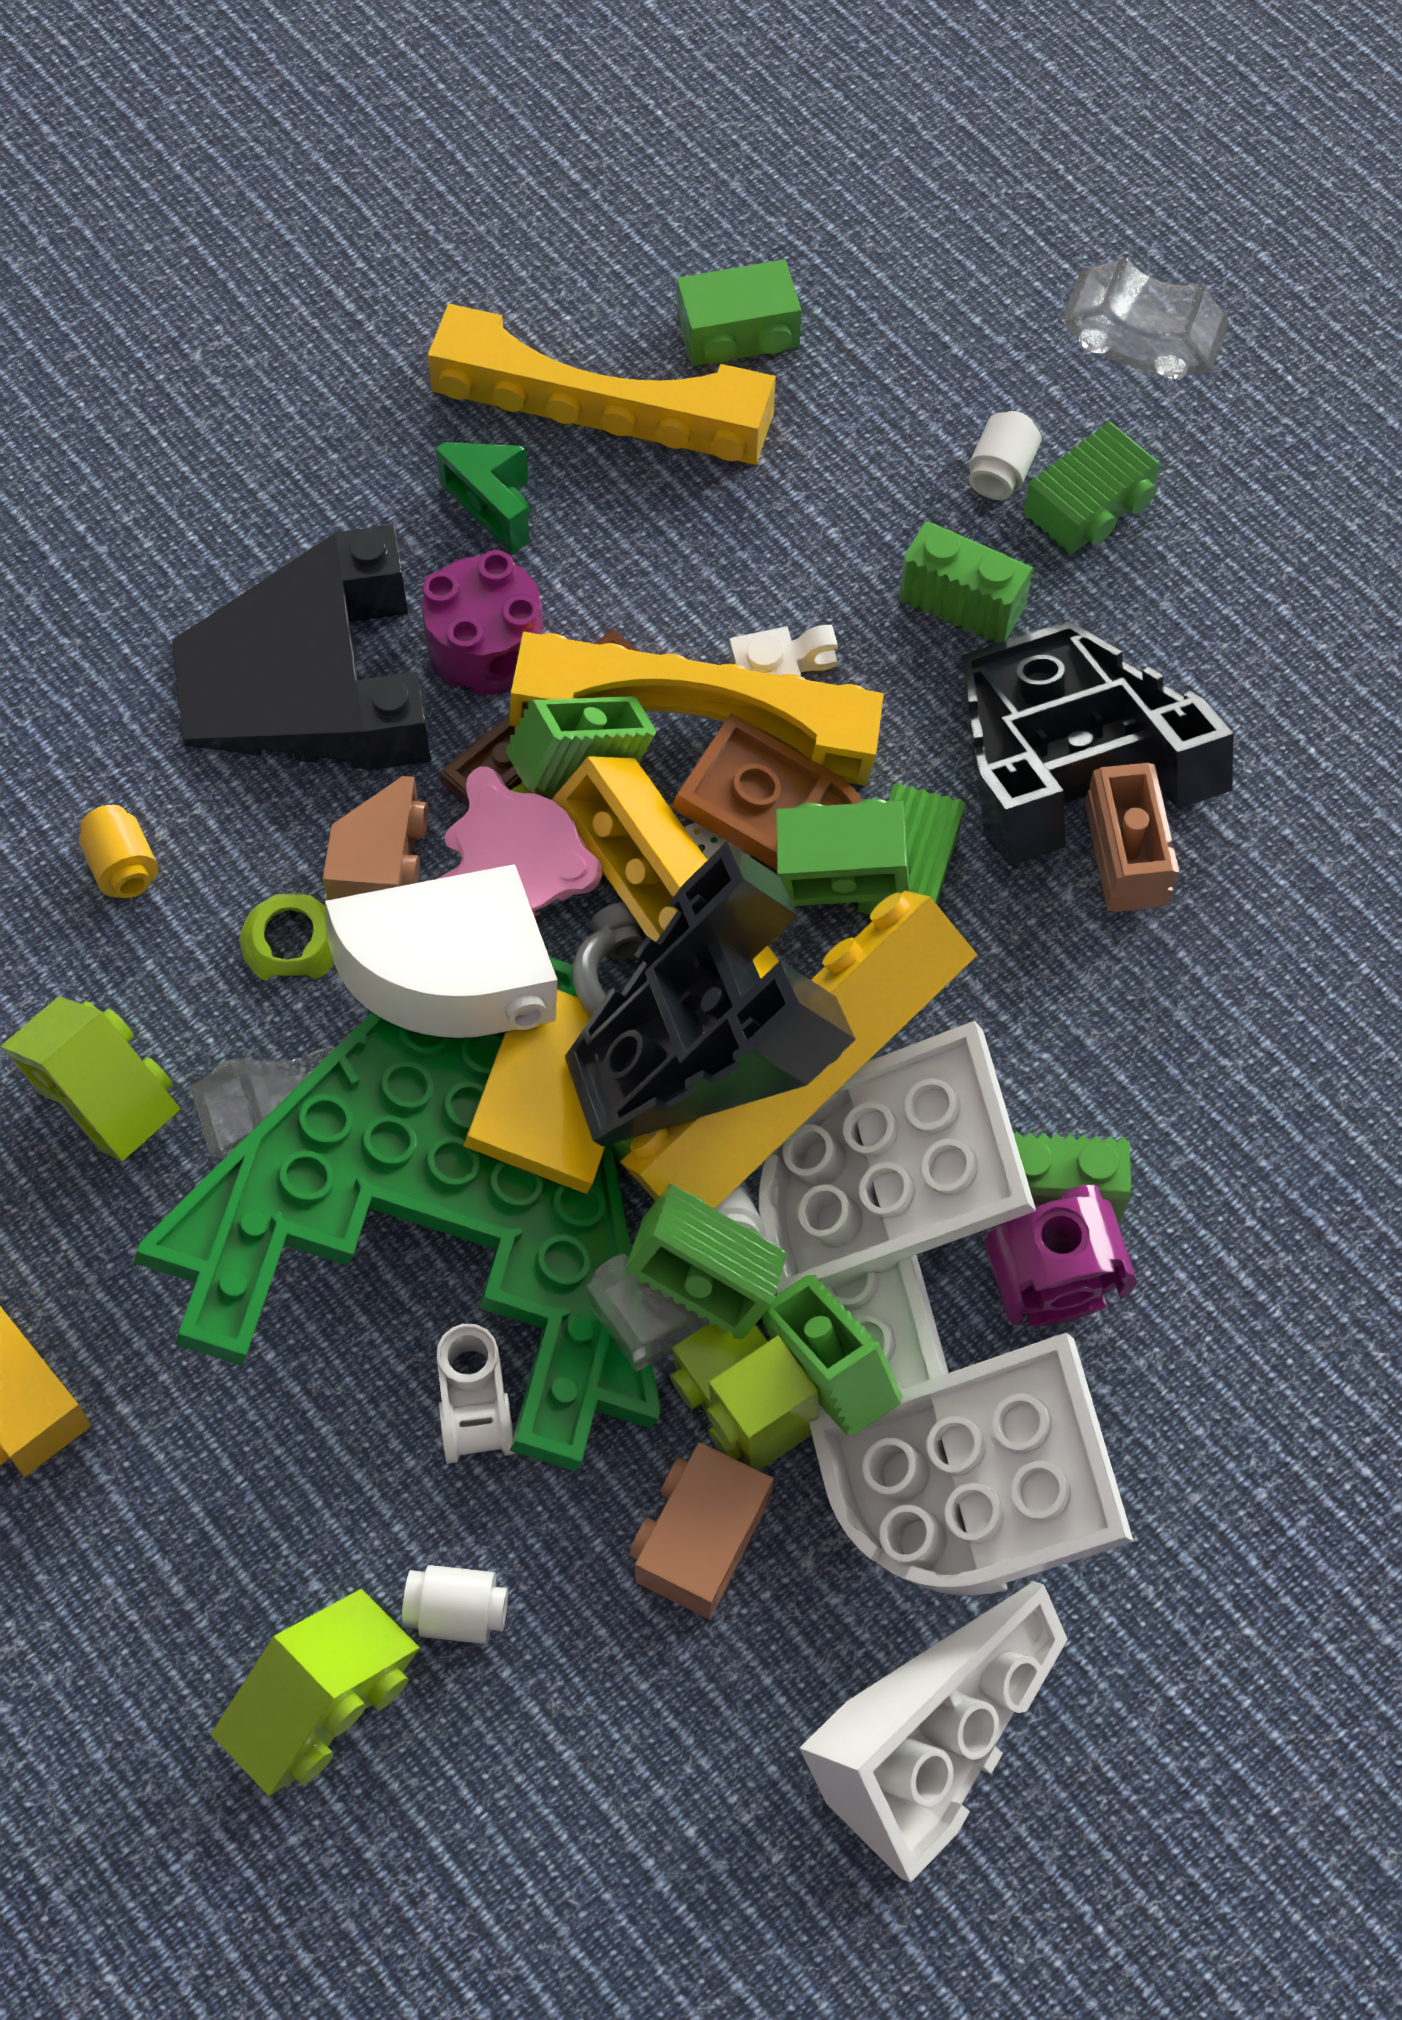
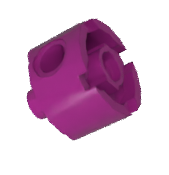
(477, 620)
(1060, 1259)

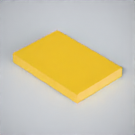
(532, 1107)

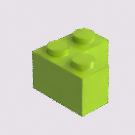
(92, 1071)
(749, 1391)
(312, 1689)

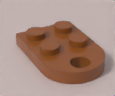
(746, 780)

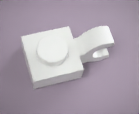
(778, 655)

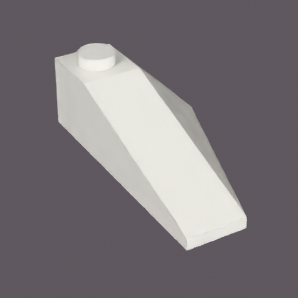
(919, 1737)

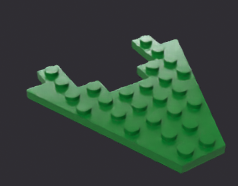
(387, 1134)

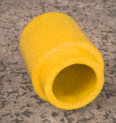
(117, 852)

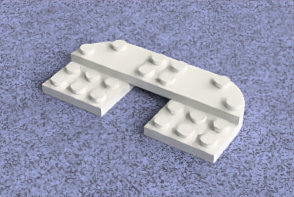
(977, 1465)

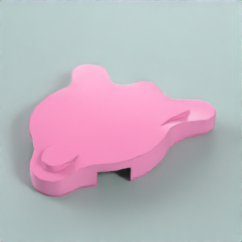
(526, 832)

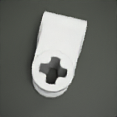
(473, 1406)

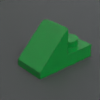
(487, 486)

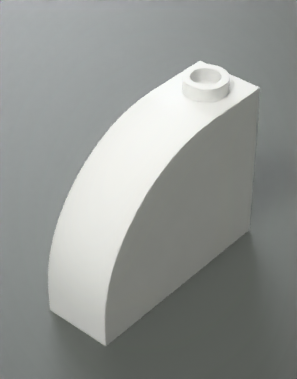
(446, 955)

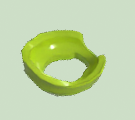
(256, 952)

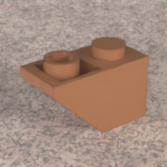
(376, 842)

